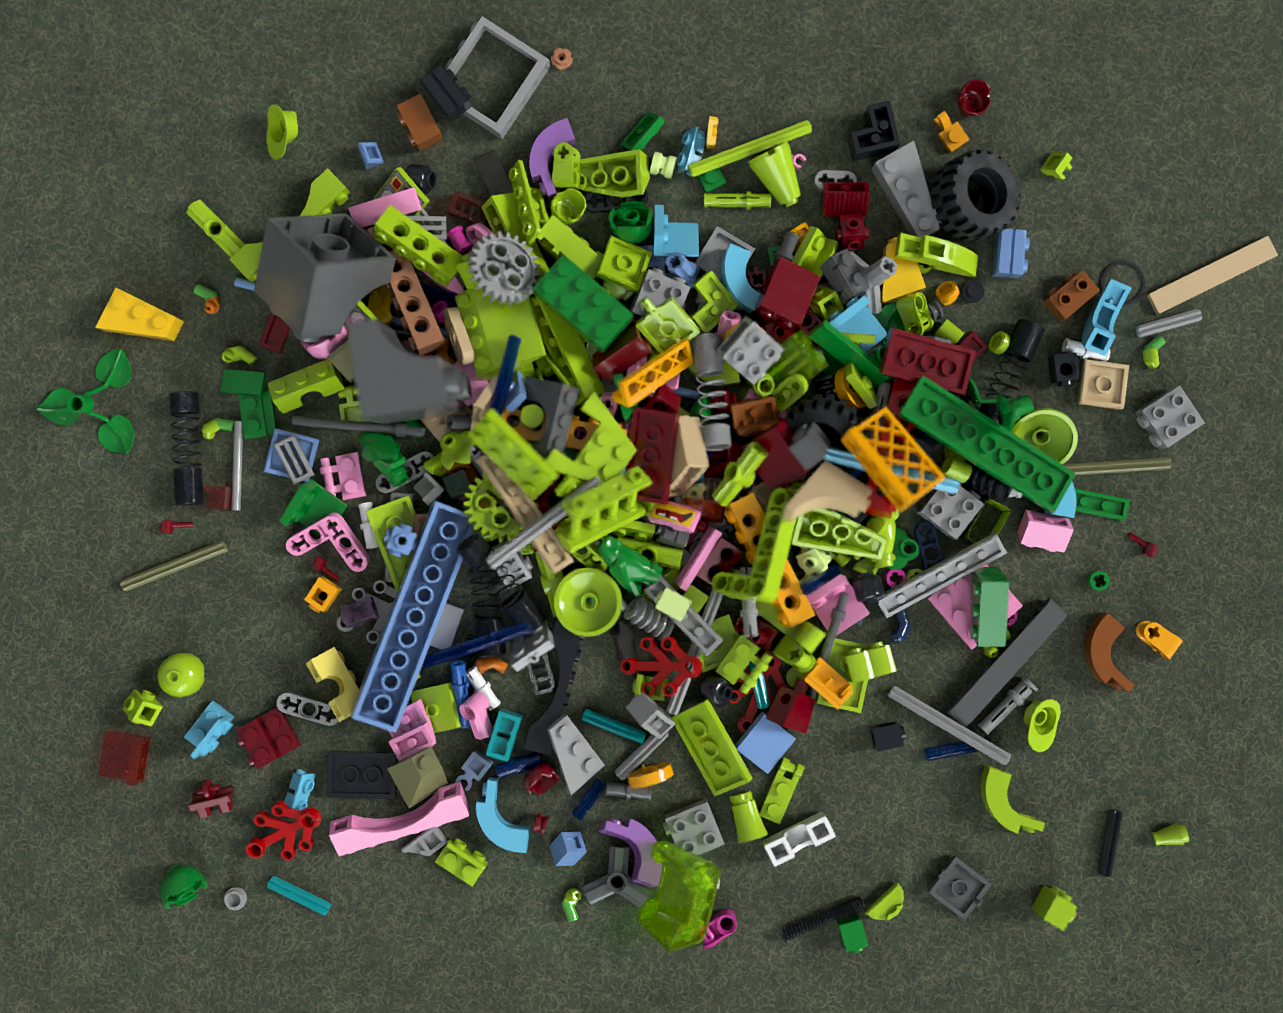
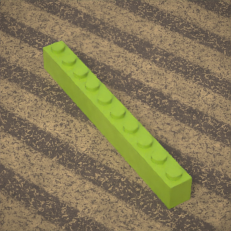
(559, 338)

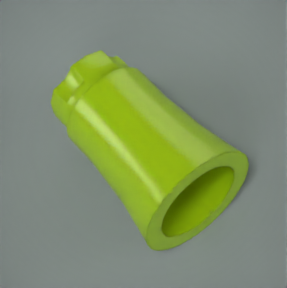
(746, 817)

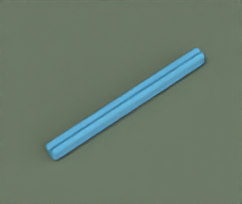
(847, 459)

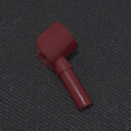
(167, 525)
(701, 527)
(1149, 548)
(319, 564)

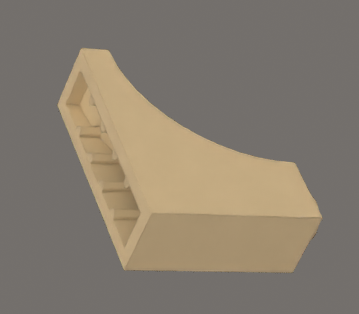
(689, 456)
(829, 490)

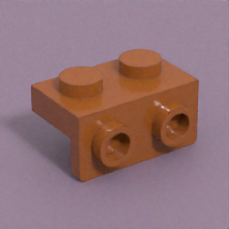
(753, 415)

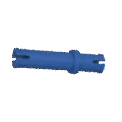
(460, 685)

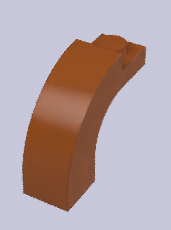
(1098, 652)

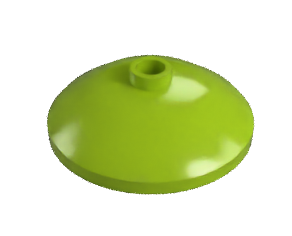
(1059, 433)
(572, 605)

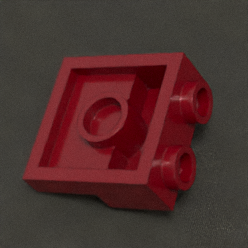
(267, 738)

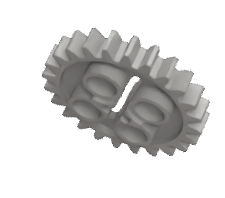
(503, 268)

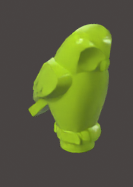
(886, 528)

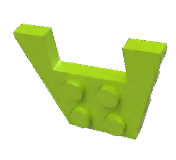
(604, 452)

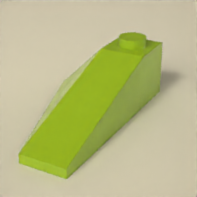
(615, 174)
(836, 533)

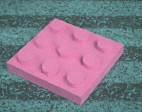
(955, 606)

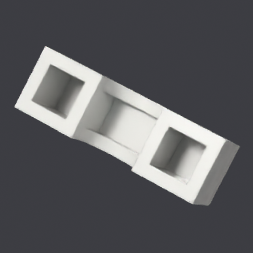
(808, 832)

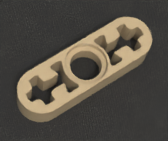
(458, 336)

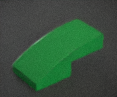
(243, 382)

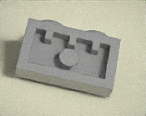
(517, 566)

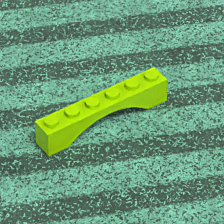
(324, 195)

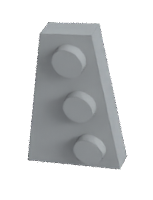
(575, 755)

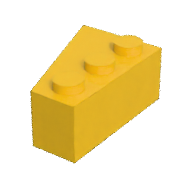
(135, 317)

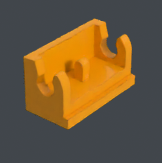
(829, 683)

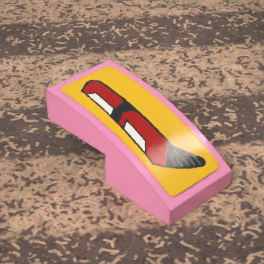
(675, 515)

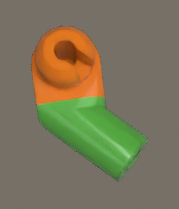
(211, 298)

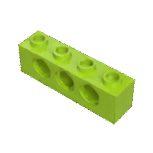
(413, 234)

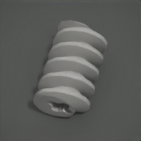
(648, 617)

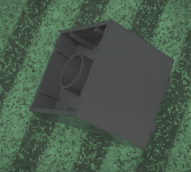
(318, 271)
(396, 384)

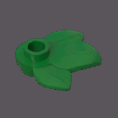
(902, 557)

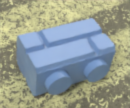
(1010, 253)

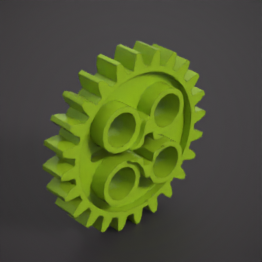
(486, 518)

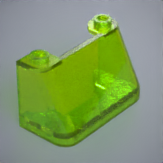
(683, 898)

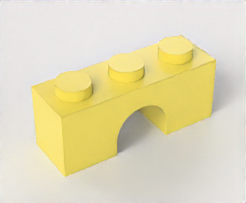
(331, 666)

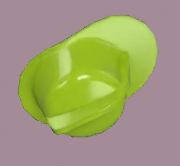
(281, 130)
(1042, 723)

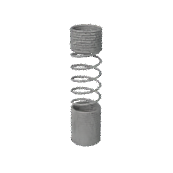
(711, 364)

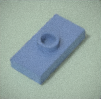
(516, 392)

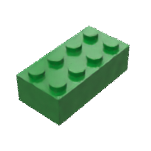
(582, 304)

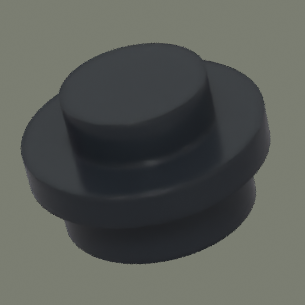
(972, 291)

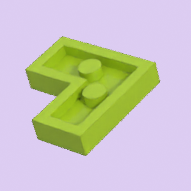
(716, 300)

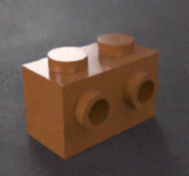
(420, 122)
(1070, 296)

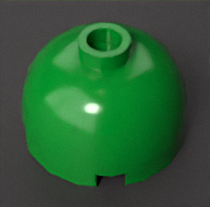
(631, 222)
(178, 885)

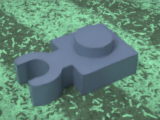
(474, 768)

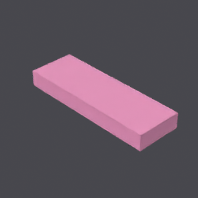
(697, 558)

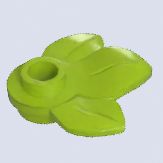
(457, 450)

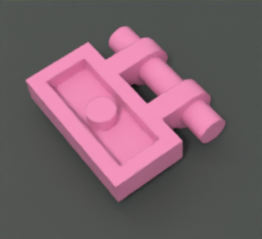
(349, 473)

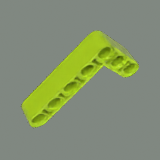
(769, 558)
(804, 633)

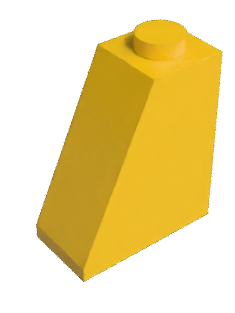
(905, 281)

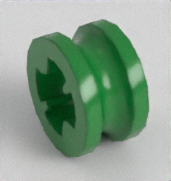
(1104, 577)

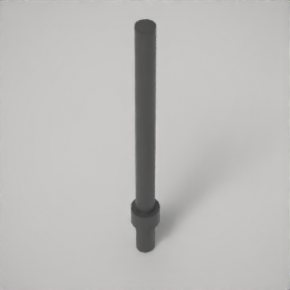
(399, 430)
(837, 615)

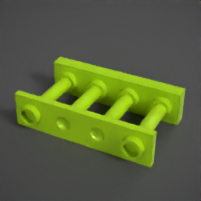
(610, 518)

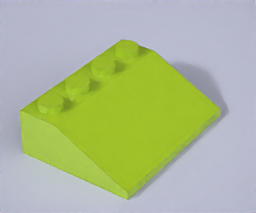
(489, 329)

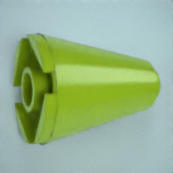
(778, 173)

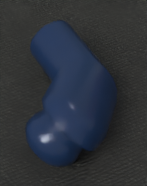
(903, 627)

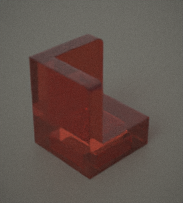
(219, 497)

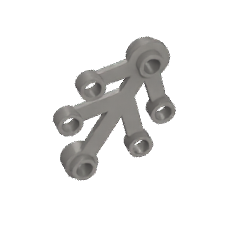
(382, 607)

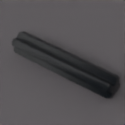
(1110, 843)

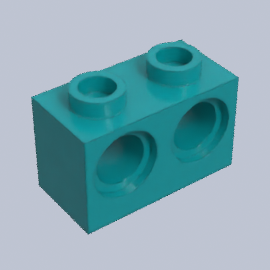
(504, 735)

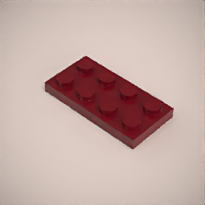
(913, 356)
(655, 442)

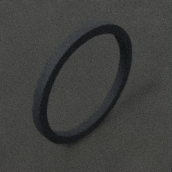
(1135, 267)

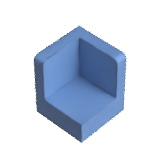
(567, 848)

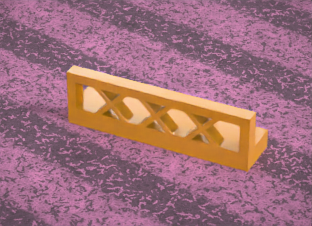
(653, 374)

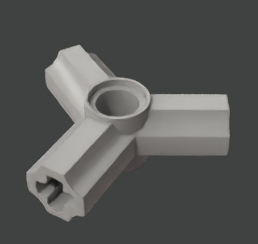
(875, 276)

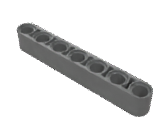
(1007, 663)

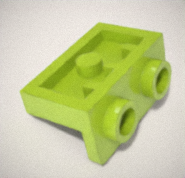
(815, 251)
(461, 861)

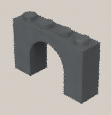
(559, 406)

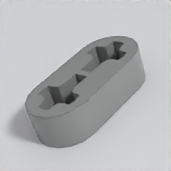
(834, 176)

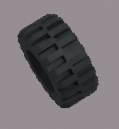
(998, 190)
(828, 412)

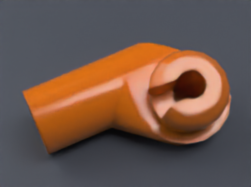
(442, 352)
(487, 663)

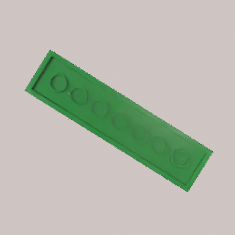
(987, 444)

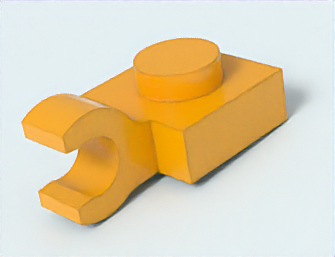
(952, 134)

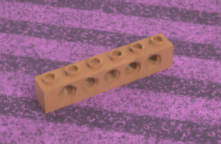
(424, 341)

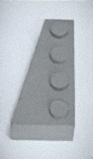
(907, 190)

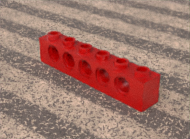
(882, 505)

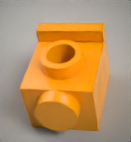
(313, 597)

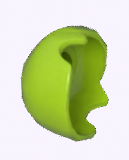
(568, 206)

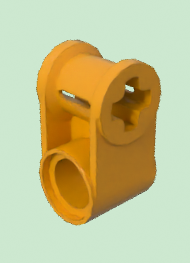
(1160, 638)

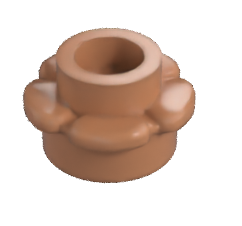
(561, 64)

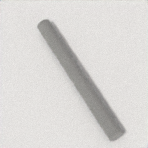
(237, 466)

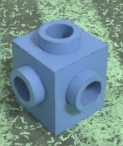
(391, 539)

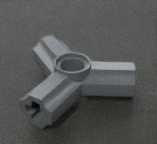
(604, 887)

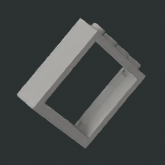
(525, 91)

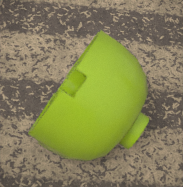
(181, 674)

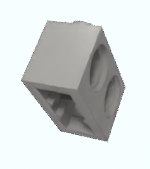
(650, 715)

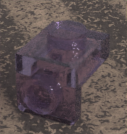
(359, 612)

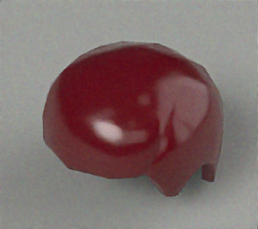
(979, 92)
(533, 782)

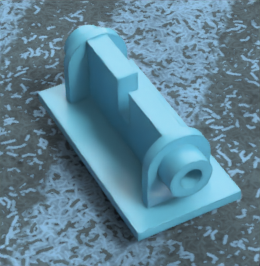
(693, 141)
(303, 785)

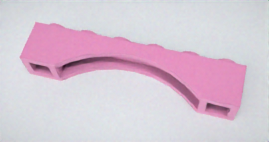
(357, 833)

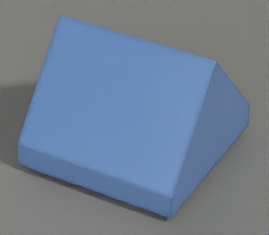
(370, 154)

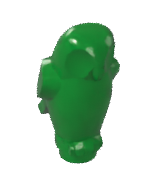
(385, 455)
(628, 565)

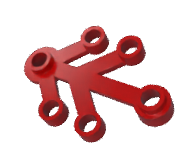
(664, 666)
(752, 708)
(285, 829)

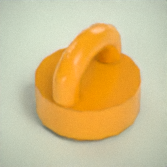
(947, 292)

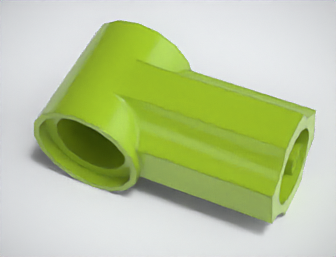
(955, 466)

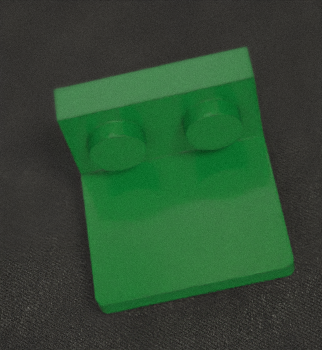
(312, 504)

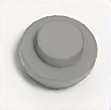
(235, 898)

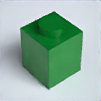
(852, 933)

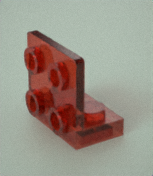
(124, 756)

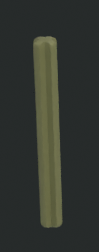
(1120, 466)
(173, 566)

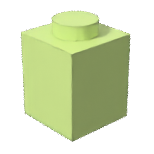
(672, 604)

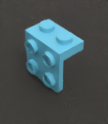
(858, 320)

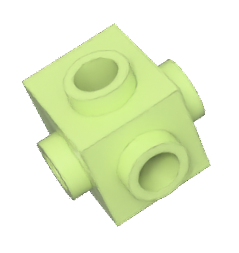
(813, 560)

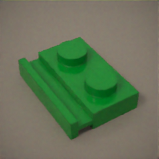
(257, 415)

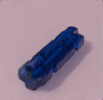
(588, 799)

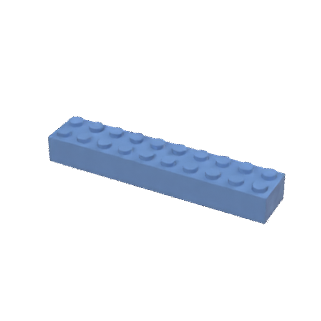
(412, 618)

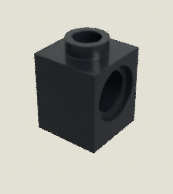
(1068, 360)
(887, 736)

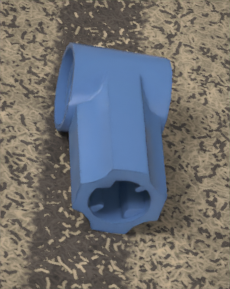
(682, 268)

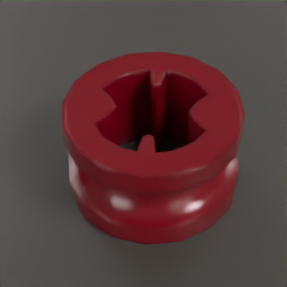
(540, 824)

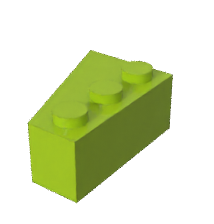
(559, 239)

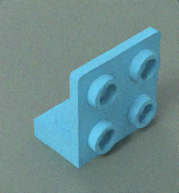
(674, 237)
(208, 729)

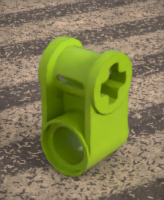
(566, 166)
(915, 312)
(794, 654)

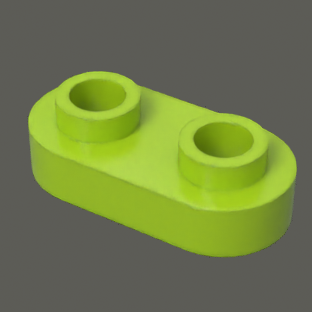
(789, 391)

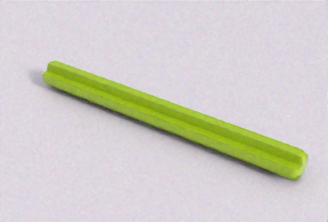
(749, 148)

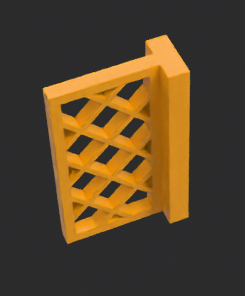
(882, 472)

